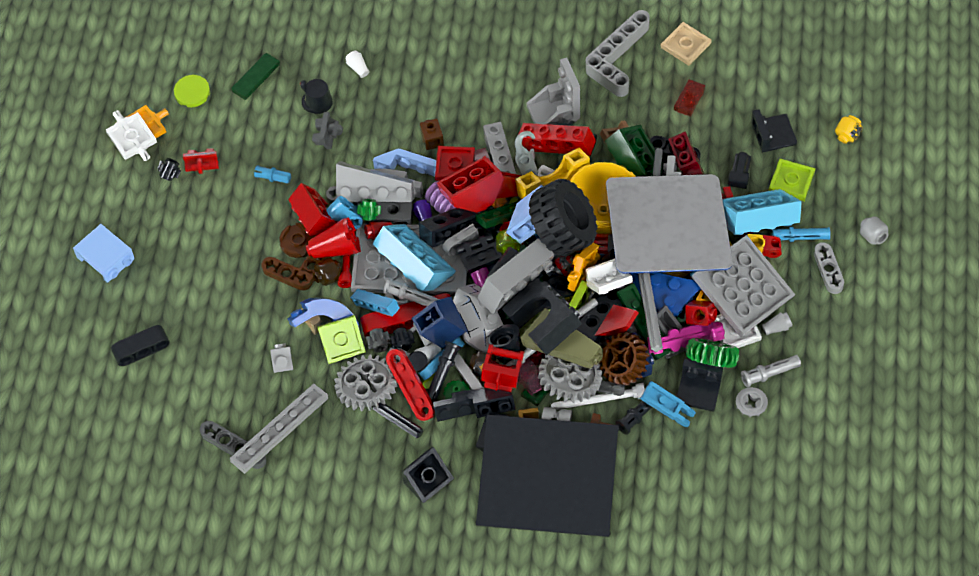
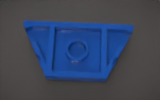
(670, 291)

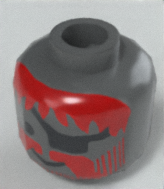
(563, 264)

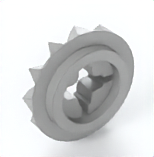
(755, 395)

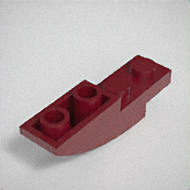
(685, 155)

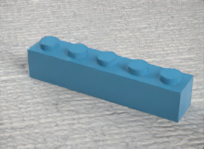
(375, 302)

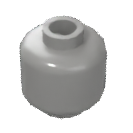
(874, 230)

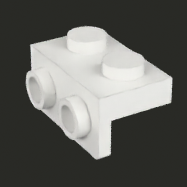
(606, 277)

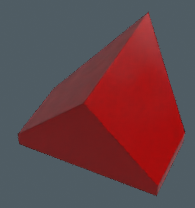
(617, 321)

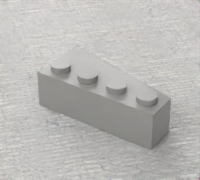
(362, 183)

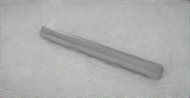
(650, 311)

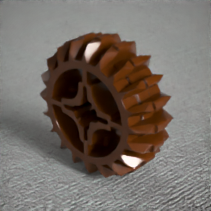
(633, 356)

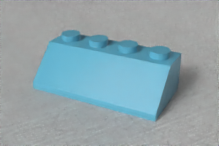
(761, 211)
(413, 257)

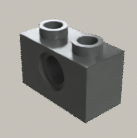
(403, 212)

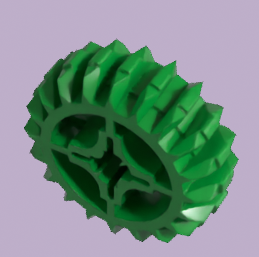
(712, 352)

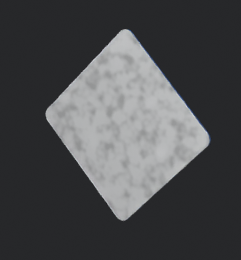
(668, 224)

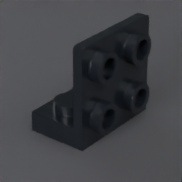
(773, 131)
(700, 385)

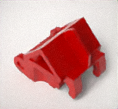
(498, 375)

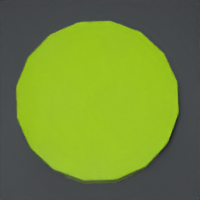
(191, 91)

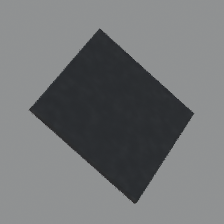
(547, 475)

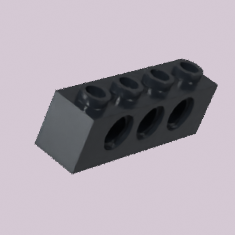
(443, 226)
(597, 315)

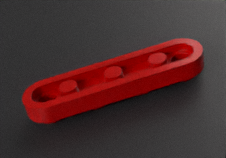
(410, 384)

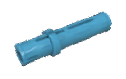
(802, 234)

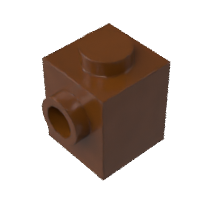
(431, 134)

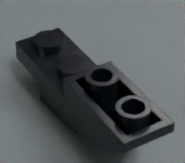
(478, 402)

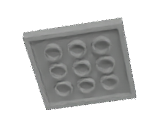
(747, 289)

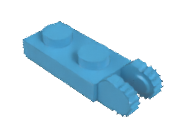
(667, 403)

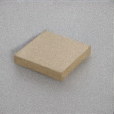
(685, 43)

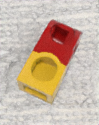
(767, 245)

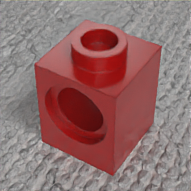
(694, 316)

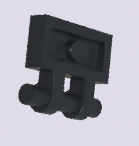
(481, 257)

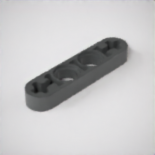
(231, 446)

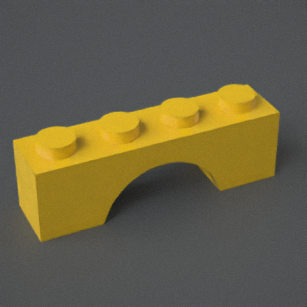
(568, 167)

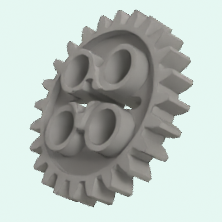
(568, 379)
(356, 392)

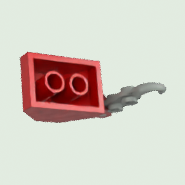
(482, 182)

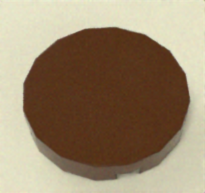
(294, 240)

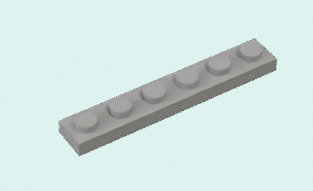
(278, 428)

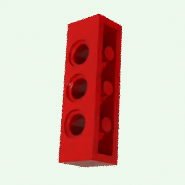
(558, 138)

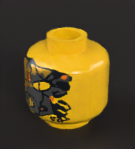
(848, 129)

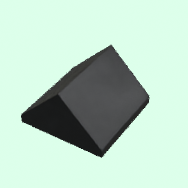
(426, 475)

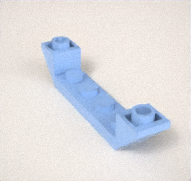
(406, 160)

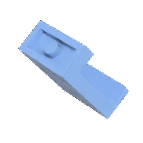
(520, 225)
(104, 252)

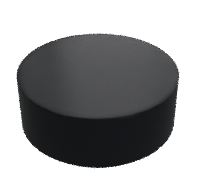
(418, 360)

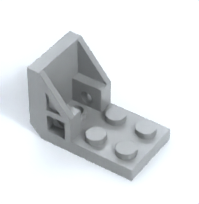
(558, 99)

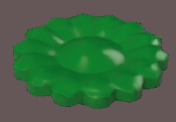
(455, 386)

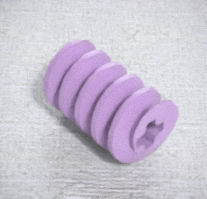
(437, 199)

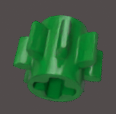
(369, 209)

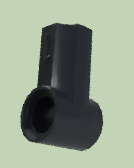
(739, 174)

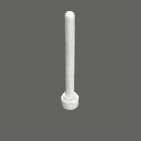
(635, 392)

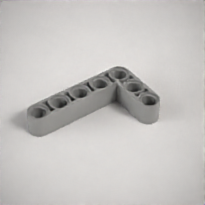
(600, 60)

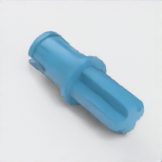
(273, 174)

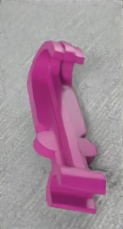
(678, 339)

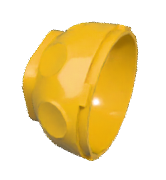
(593, 184)

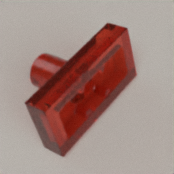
(689, 97)

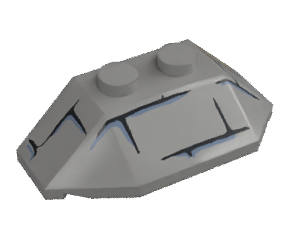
(476, 317)

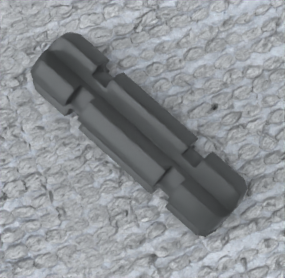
(609, 388)

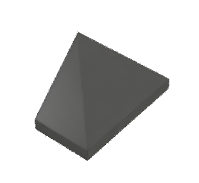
(667, 320)

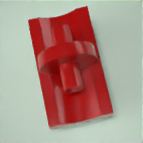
(200, 160)

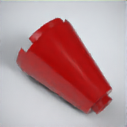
(335, 241)

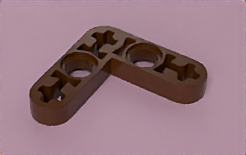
(302, 272)

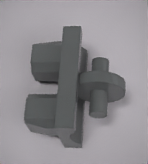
(328, 130)

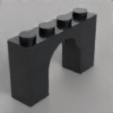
(556, 326)

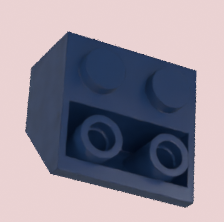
(440, 322)

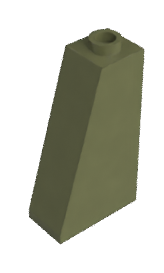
(574, 349)

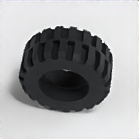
(563, 217)

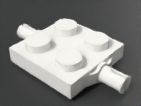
(131, 135)

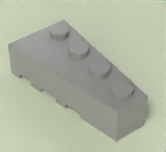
(515, 275)

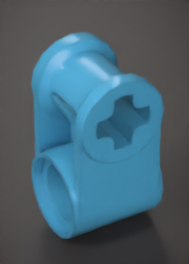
(343, 208)

